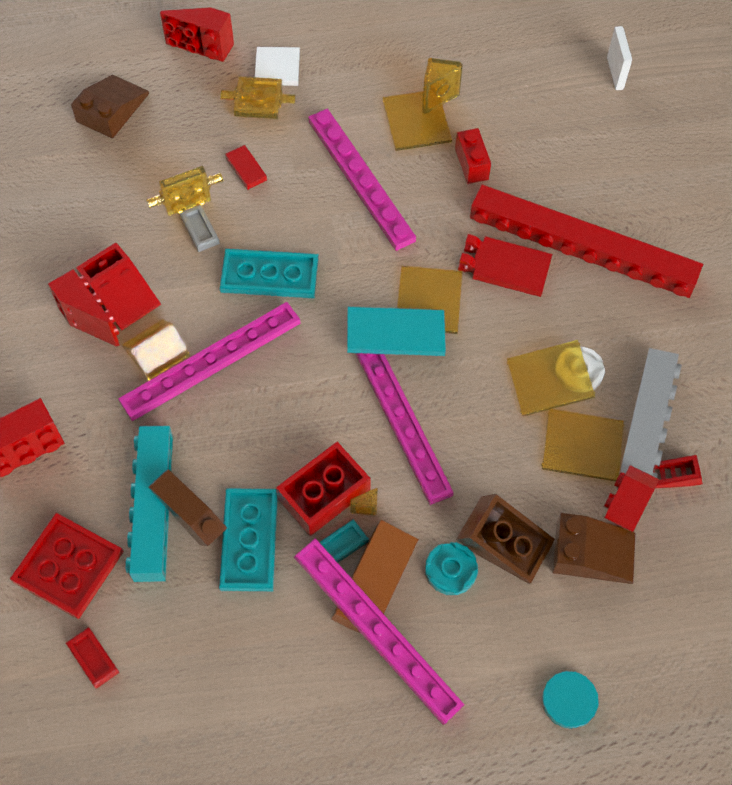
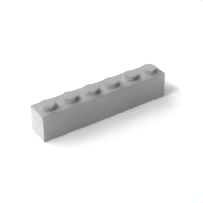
(651, 412)

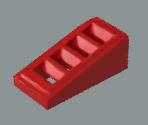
(681, 481)

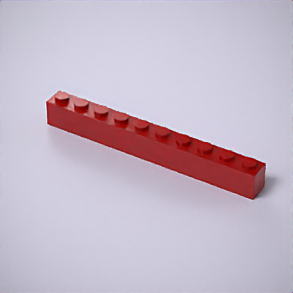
(586, 241)

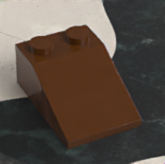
(108, 105)
(506, 537)
(593, 549)

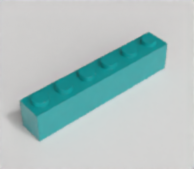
(149, 515)

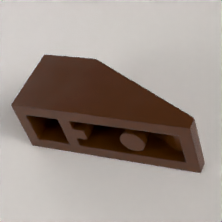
(187, 508)

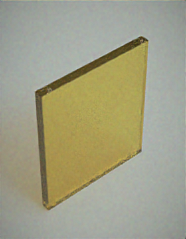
(412, 127)
(432, 291)
(550, 378)
(583, 445)

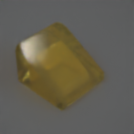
(365, 503)

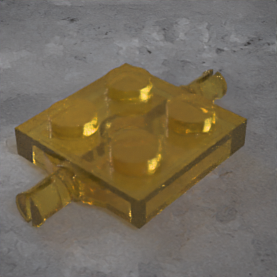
(258, 97)
(185, 190)

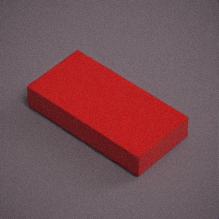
(246, 167)
(92, 657)

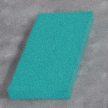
(269, 273)
(396, 331)
(249, 540)

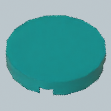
(451, 568)
(570, 699)

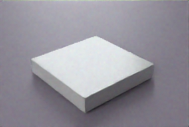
(619, 58)
(278, 64)

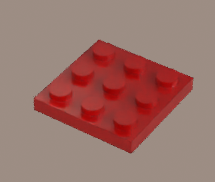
(67, 565)

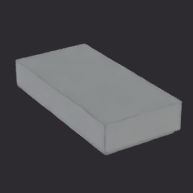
(199, 228)

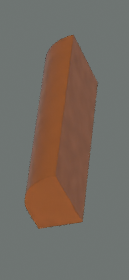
(380, 567)

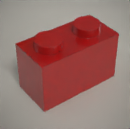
(472, 156)
(631, 497)

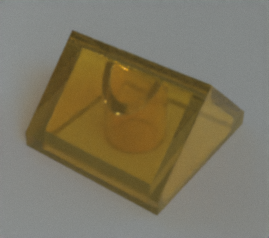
(441, 83)
(156, 349)

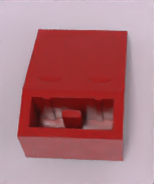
(199, 31)
(119, 285)
(83, 308)

